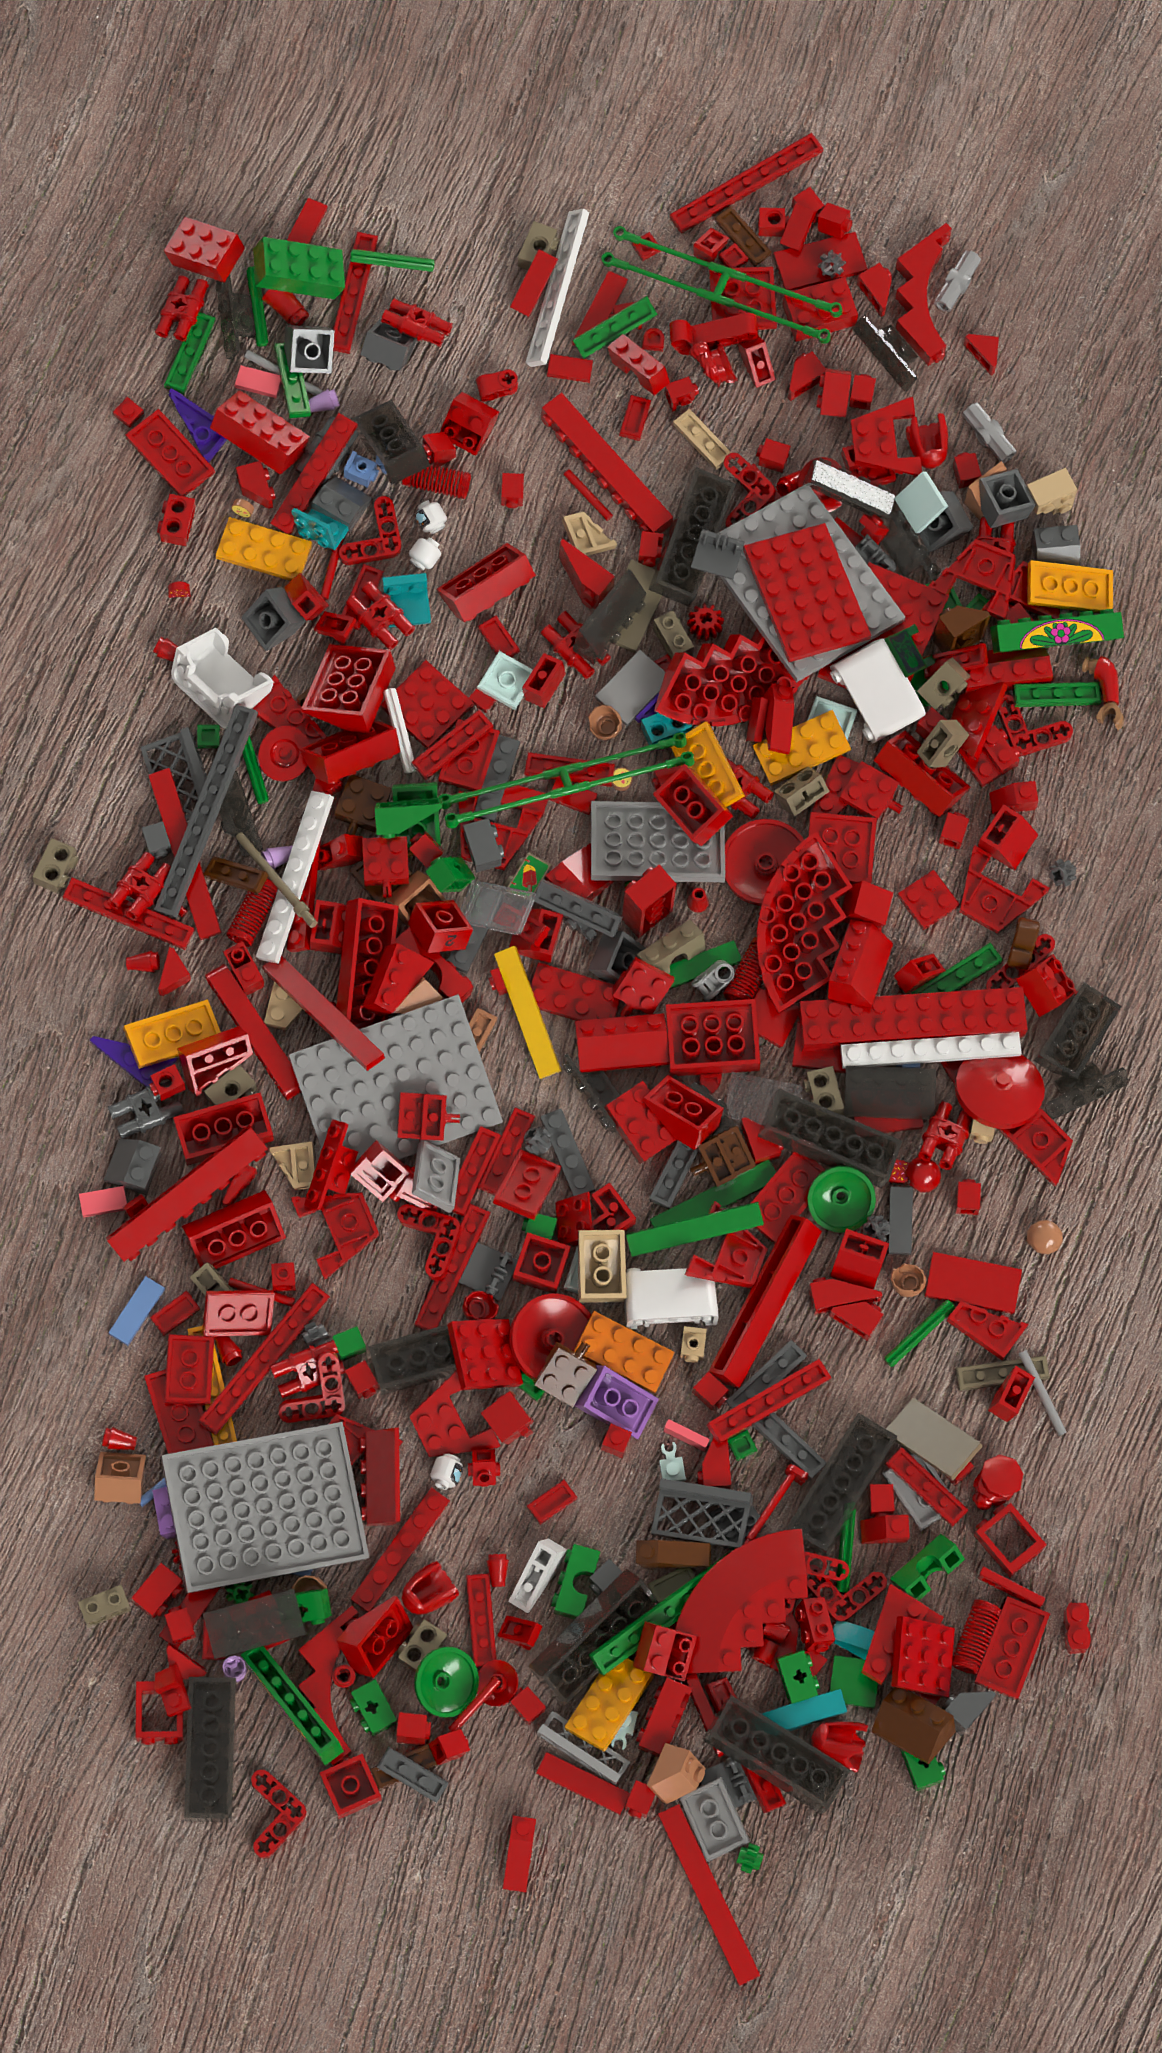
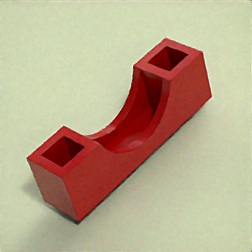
(450, 980)

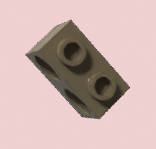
(672, 634)
(801, 791)
(49, 864)
(829, 1092)
(209, 1279)
(104, 1606)
(419, 1645)

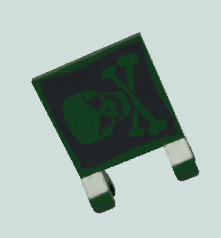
(906, 652)

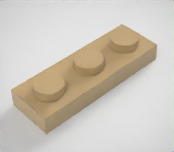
(701, 438)

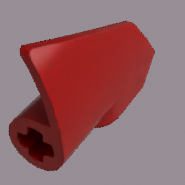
(778, 1641)

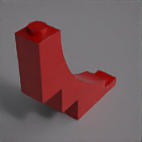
(916, 268)
(322, 1655)

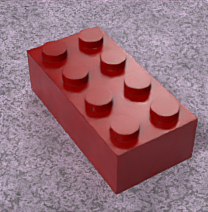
(259, 432)
(648, 900)

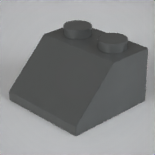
(387, 346)
(309, 348)
(1005, 498)
(341, 502)
(948, 526)
(1057, 545)
(273, 618)
(614, 956)
(133, 1165)
(967, 1708)

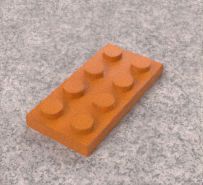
(625, 1352)

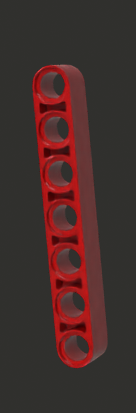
(260, 1037)

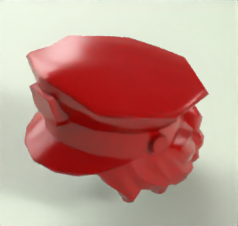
(714, 362)
(997, 1482)

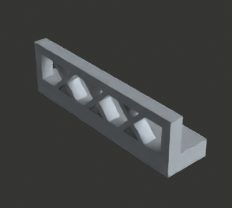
(580, 1755)

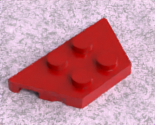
(976, 715)
(1042, 1144)

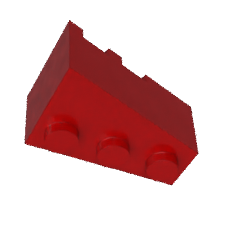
(395, 978)
(212, 1057)
(664, 1716)

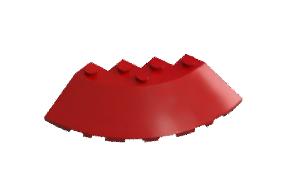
(721, 682)
(798, 921)
(740, 1597)

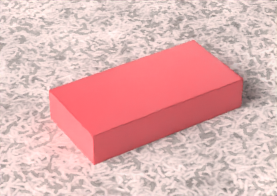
(258, 381)
(102, 1201)
(686, 1435)

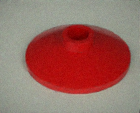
(504, 1672)

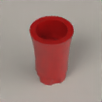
(286, 306)

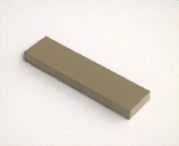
(995, 1373)

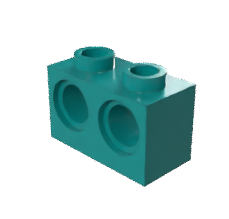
(664, 724)

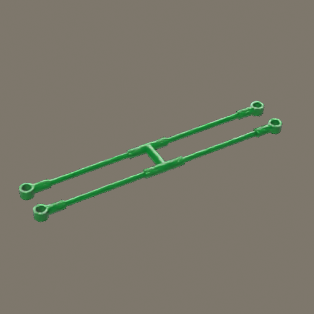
(725, 272)
(679, 740)

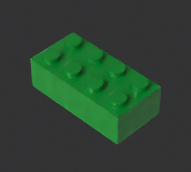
(298, 268)

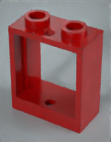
(1013, 1567)
(150, 1737)

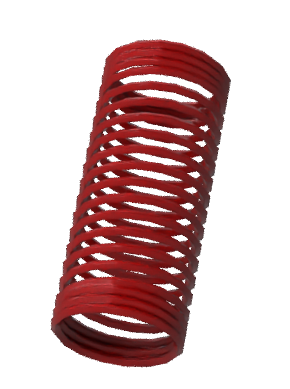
(463, 484)
(238, 935)
(748, 978)
(985, 1608)

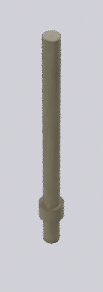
(300, 908)

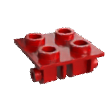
(571, 1216)

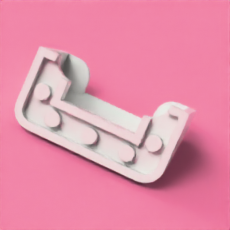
(215, 679)
(878, 690)
(668, 1298)

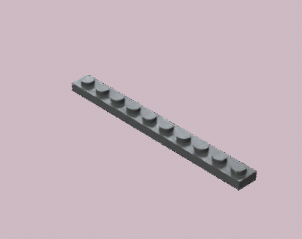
(206, 811)

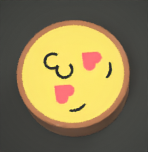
(242, 508)
(622, 784)

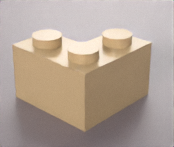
(1053, 493)

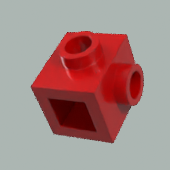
(484, 1467)

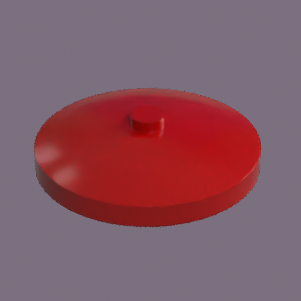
(755, 855)
(1000, 1090)
(542, 1325)

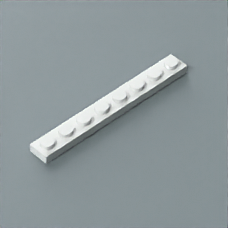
(557, 288)
(295, 875)
(931, 1050)

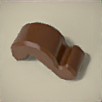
(1023, 943)

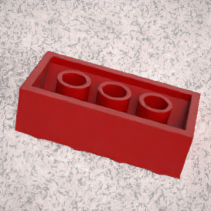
(486, 582)
(1012, 668)
(350, 751)
(933, 786)
(859, 964)
(621, 1042)
(212, 1127)
(234, 1231)

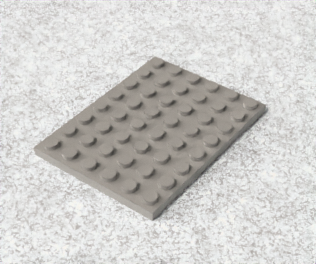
(789, 514)
(424, 1054)
(264, 1507)

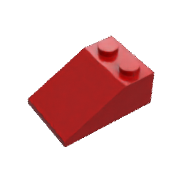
(587, 576)
(575, 875)
(684, 1111)
(375, 1637)

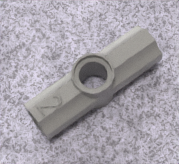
(957, 281)
(989, 432)

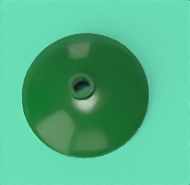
(846, 1212)
(457, 1685)

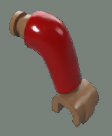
(1107, 675)

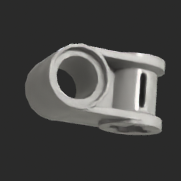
(712, 980)

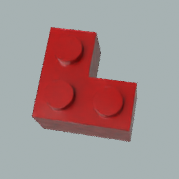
(613, 1210)

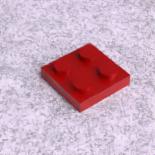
(928, 900)

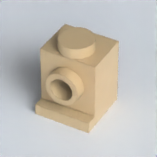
(693, 1334)

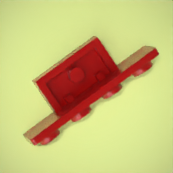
(332, 1166)

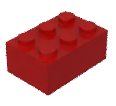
(204, 249)
(807, 314)
(693, 805)
(638, 1124)

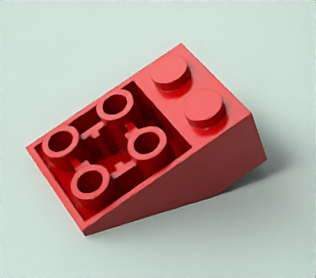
(329, 931)

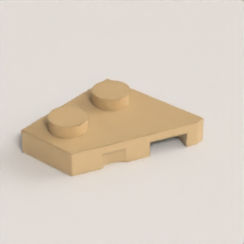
(586, 535)
(281, 1009)
(296, 1162)

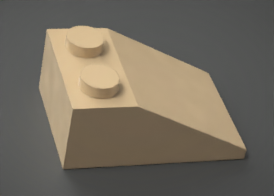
(601, 1266)

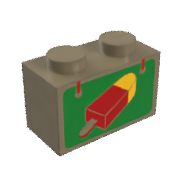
(529, 873)

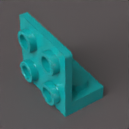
(319, 528)
(411, 595)

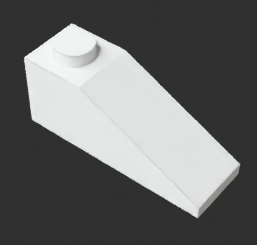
(537, 1574)

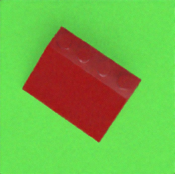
(350, 686)
(712, 1037)
(381, 1477)

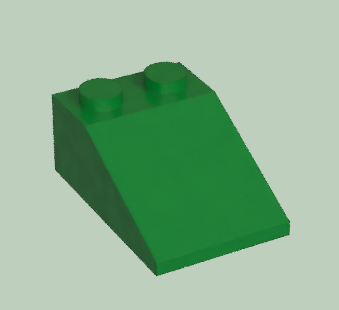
(419, 791)
(400, 815)

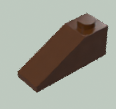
(672, 1554)

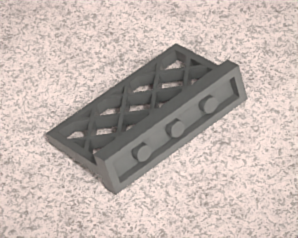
(192, 757)
(702, 1494)

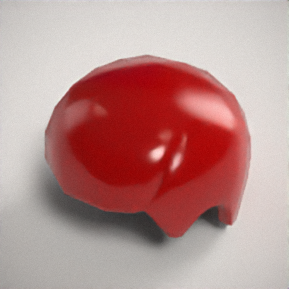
(923, 1175)
(480, 1306)

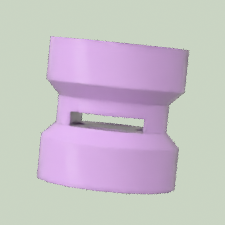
(234, 1667)

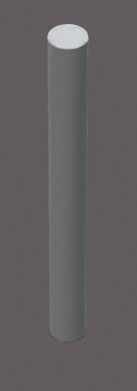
(274, 369)
(1051, 1411)

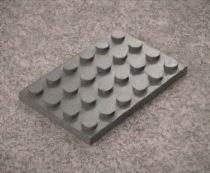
(642, 835)

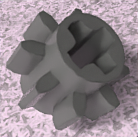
(836, 260)
(1063, 872)
(537, 1140)
(877, 1227)
(315, 1334)

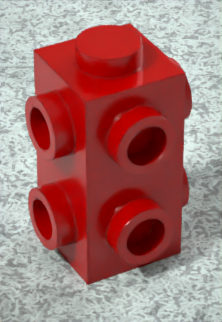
(815, 1624)

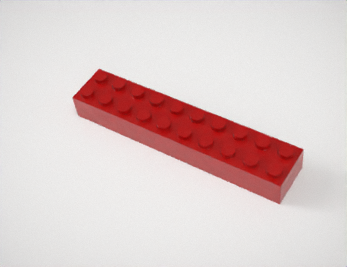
(911, 1017)

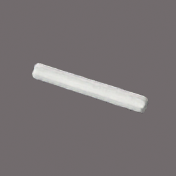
(398, 722)

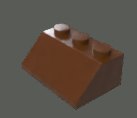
(960, 628)
(913, 1724)

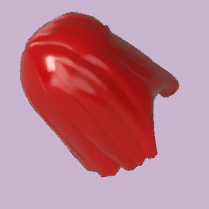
(929, 441)
(428, 1590)
(841, 1742)

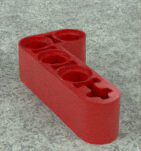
(724, 331)

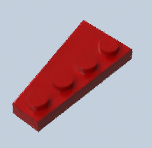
(281, 709)
(881, 1650)

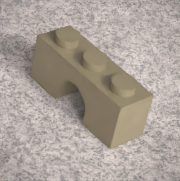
(683, 940)

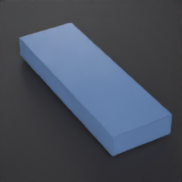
(136, 1311)

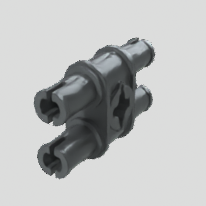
(314, 444)
(142, 1121)

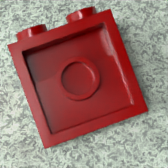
(994, 759)

